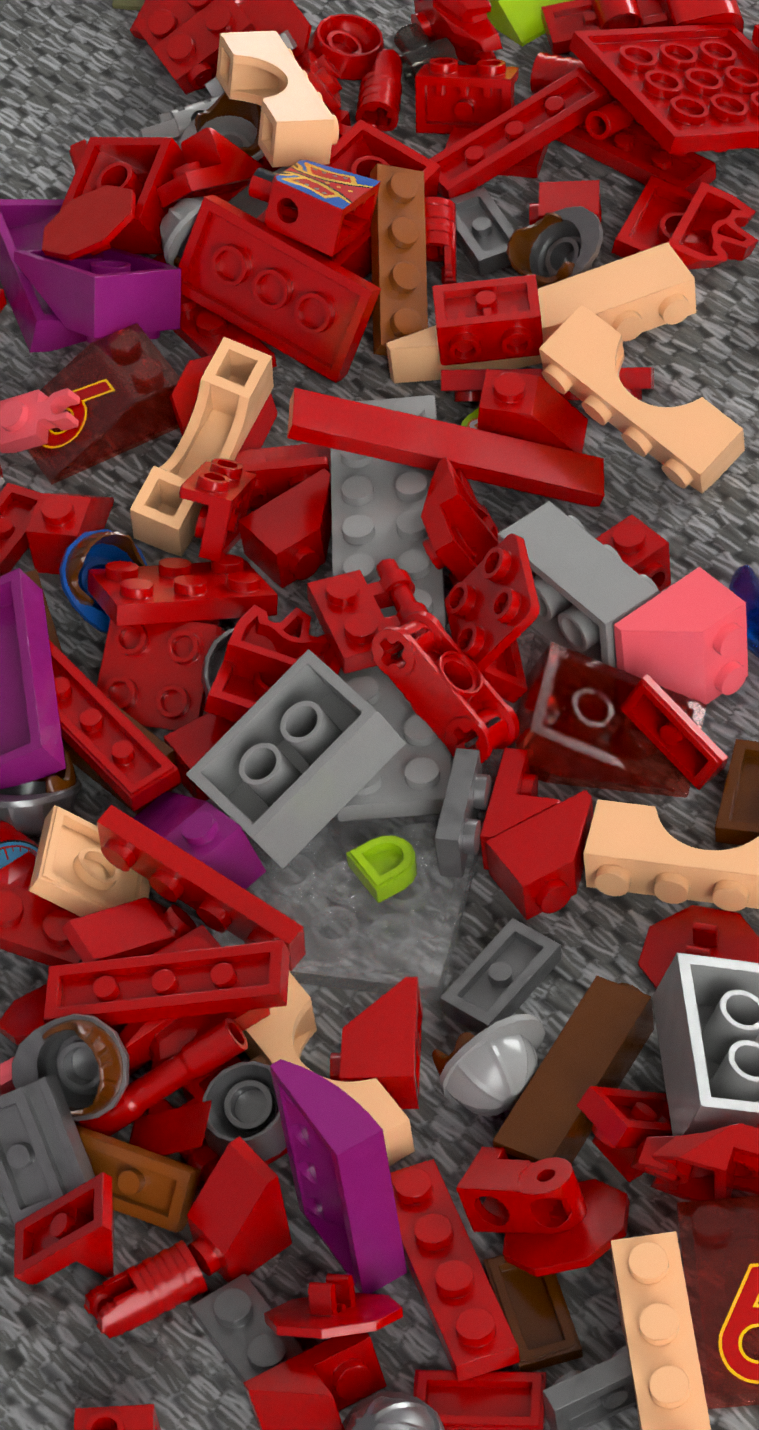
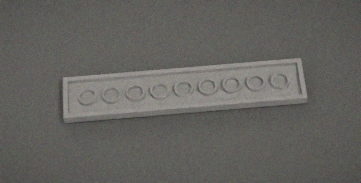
(376, 519)

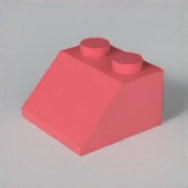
(687, 639)

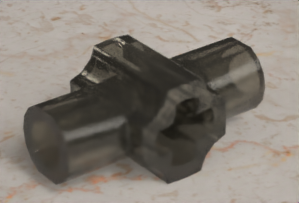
(419, 49)

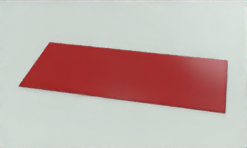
(172, 1129)

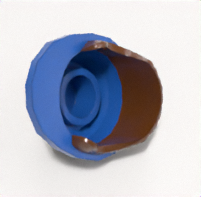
(94, 551)

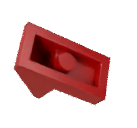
(212, 168)
(512, 798)
(623, 1121)
(68, 1231)
(316, 1385)

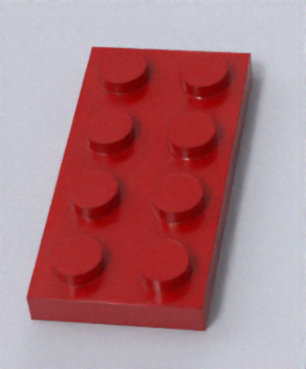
(276, 288)

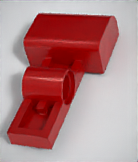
(564, 18)

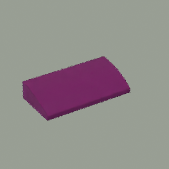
(22, 229)
(28, 700)
(340, 1175)

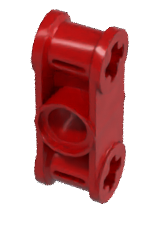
(444, 685)

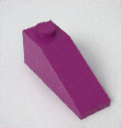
(205, 835)

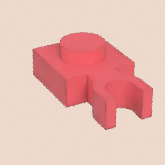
(31, 415)

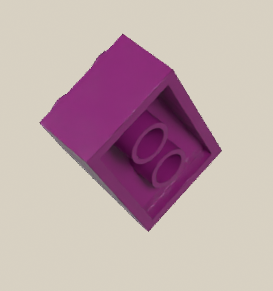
(106, 291)

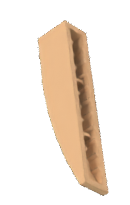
(626, 294)

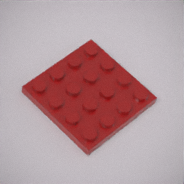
(681, 83)

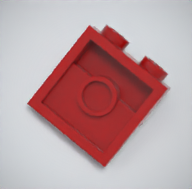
(188, 36)

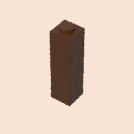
(590, 1051)

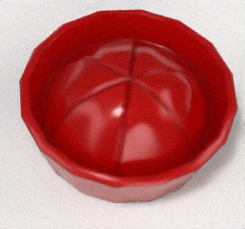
(343, 34)

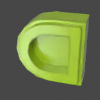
(384, 865)

